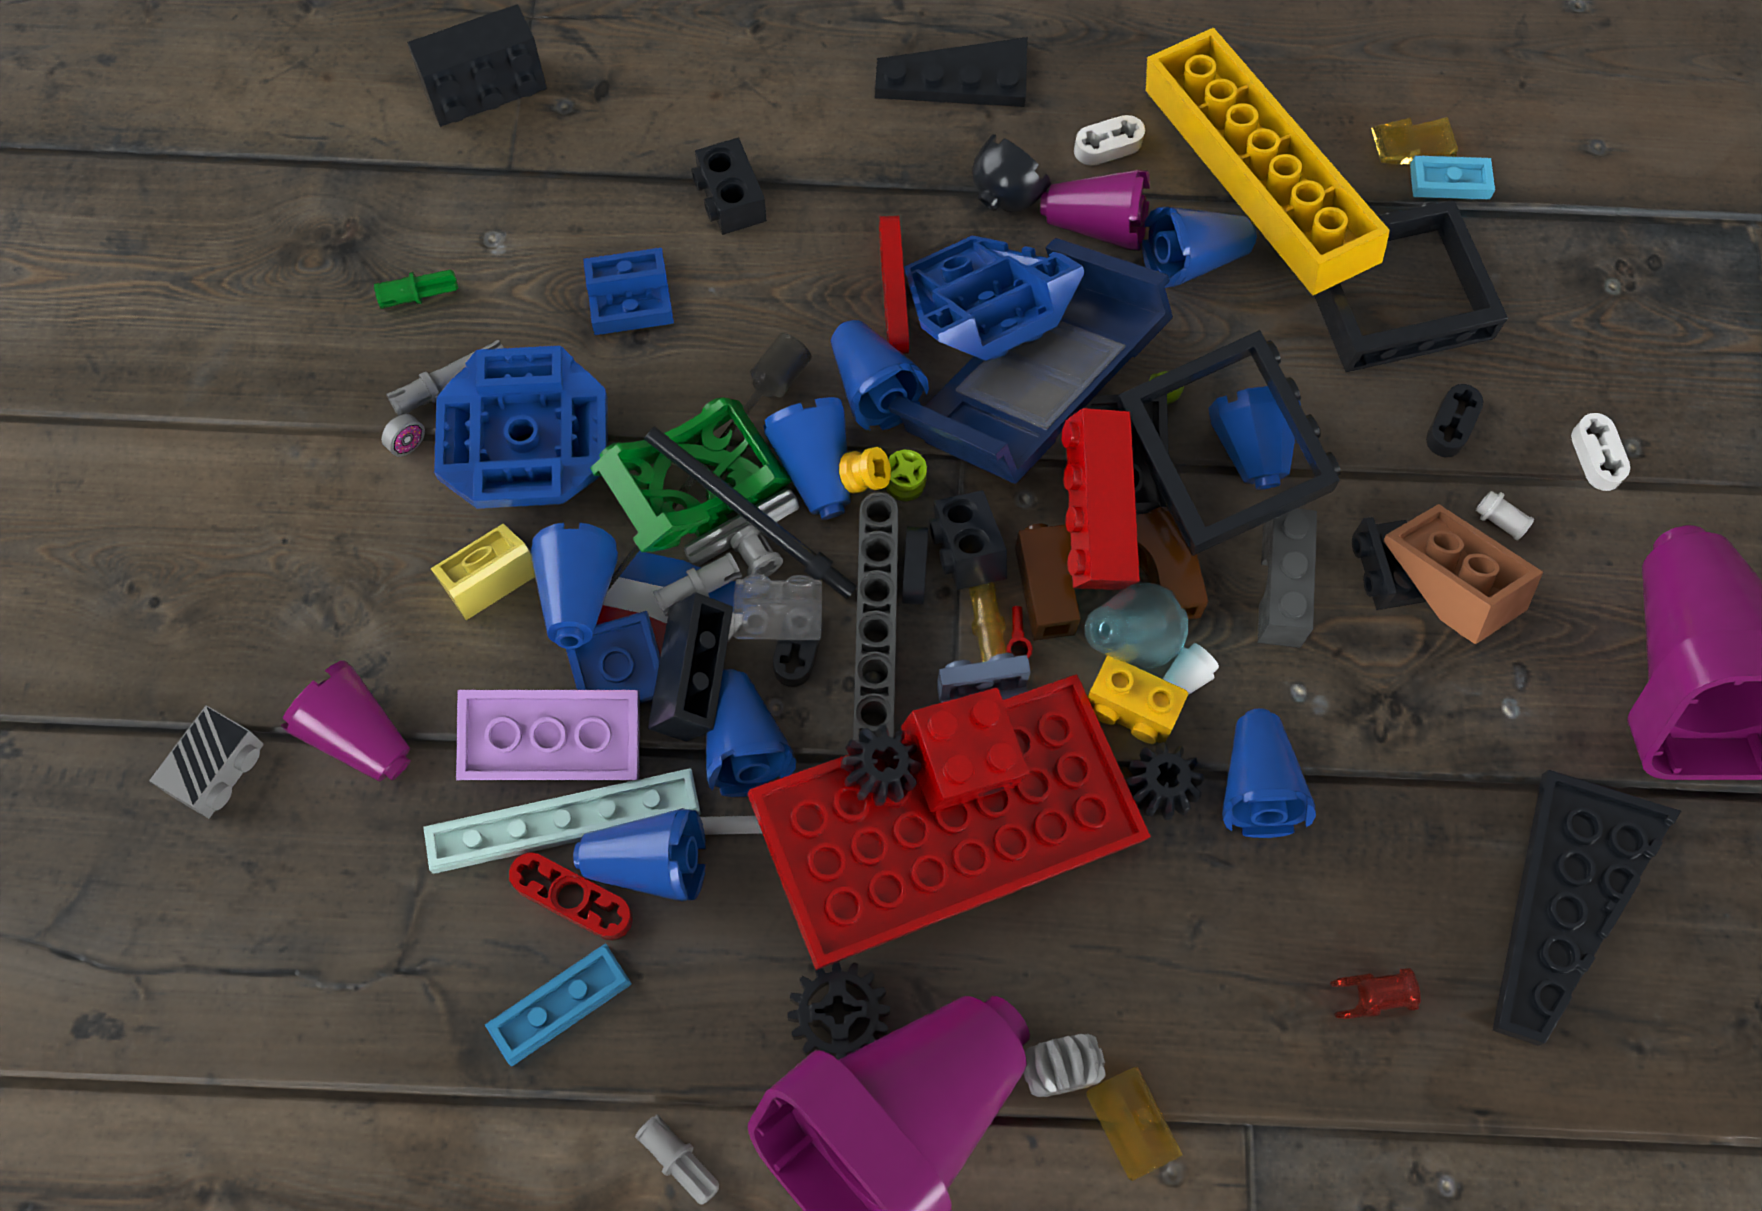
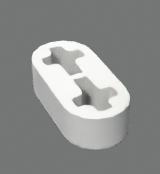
(1108, 139)
(1605, 450)

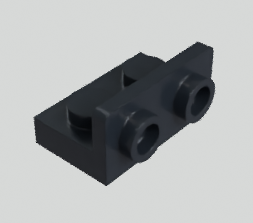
(1383, 574)

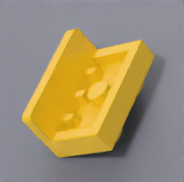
(1136, 700)

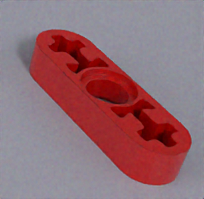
(548, 869)

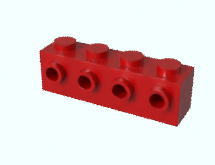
(1101, 499)

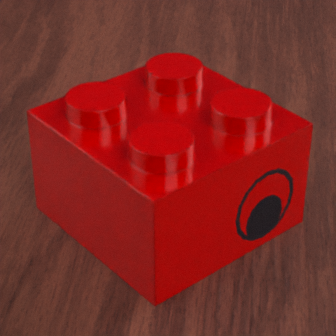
(965, 749)

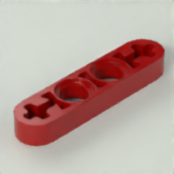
(893, 283)

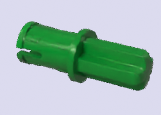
(414, 288)

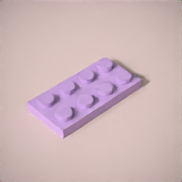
(548, 735)

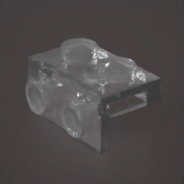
(778, 608)

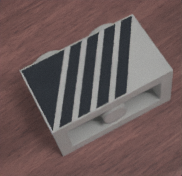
(208, 762)

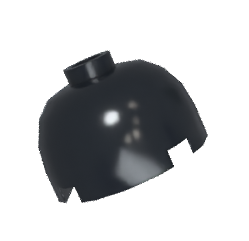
(1007, 176)

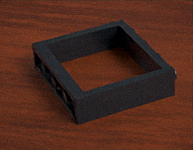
(1426, 337)
(1286, 394)

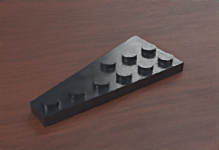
(1574, 885)

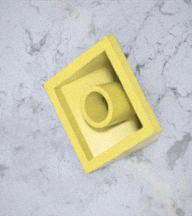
(485, 570)

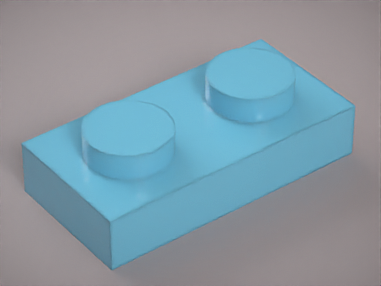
(1452, 177)

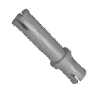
(428, 385)

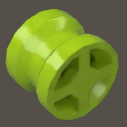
(910, 466)

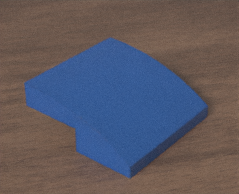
(628, 291)

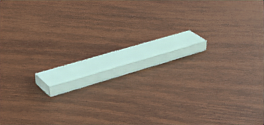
(554, 820)

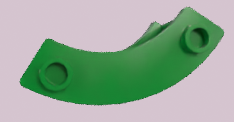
(657, 522)

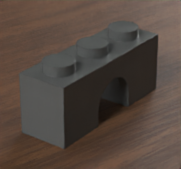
(1288, 599)

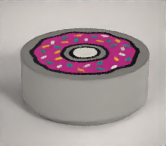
(403, 435)

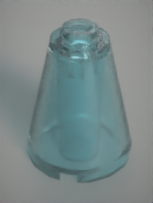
(1139, 626)

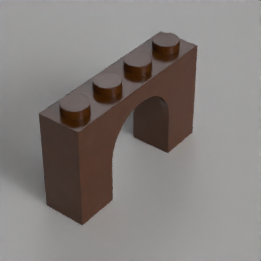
(1049, 588)

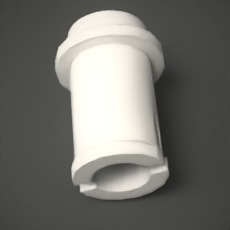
(1504, 515)

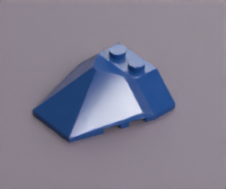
(989, 296)

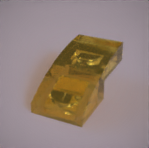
(1401, 140)

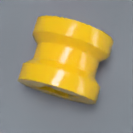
(865, 470)

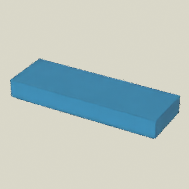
(558, 1005)

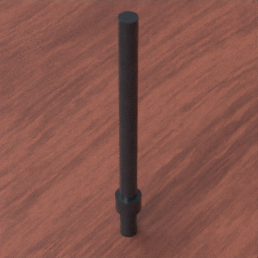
(817, 565)

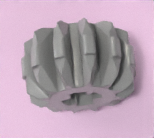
(1064, 1065)

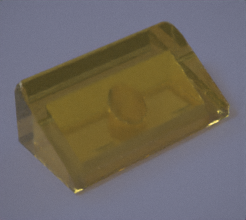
(1133, 1123)

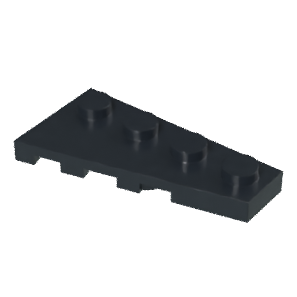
(963, 74)

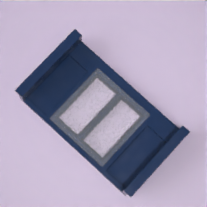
(1014, 406)

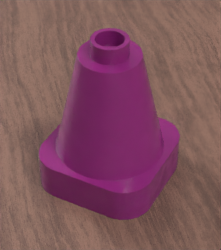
(1703, 661)
(895, 1115)

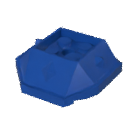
(515, 395)

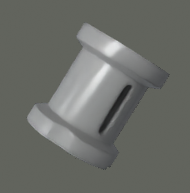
(756, 551)

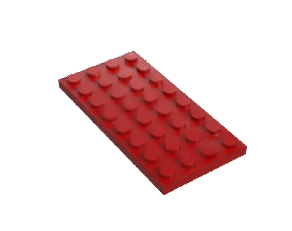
(894, 868)

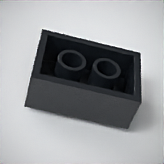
(478, 65)

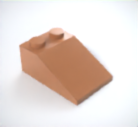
(1463, 572)

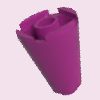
(1101, 207)
(348, 724)

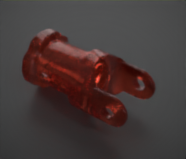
(1381, 993)

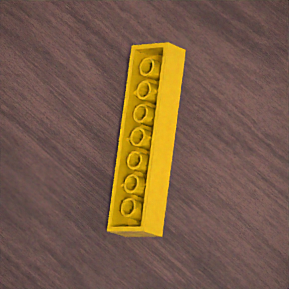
(1266, 161)

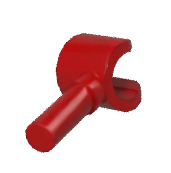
(1017, 632)

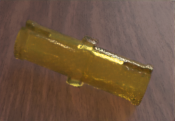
(987, 621)

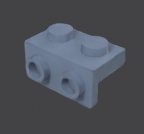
(1000, 671)

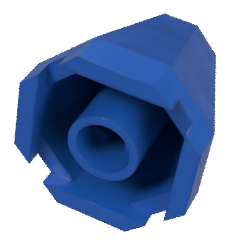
(1254, 436)

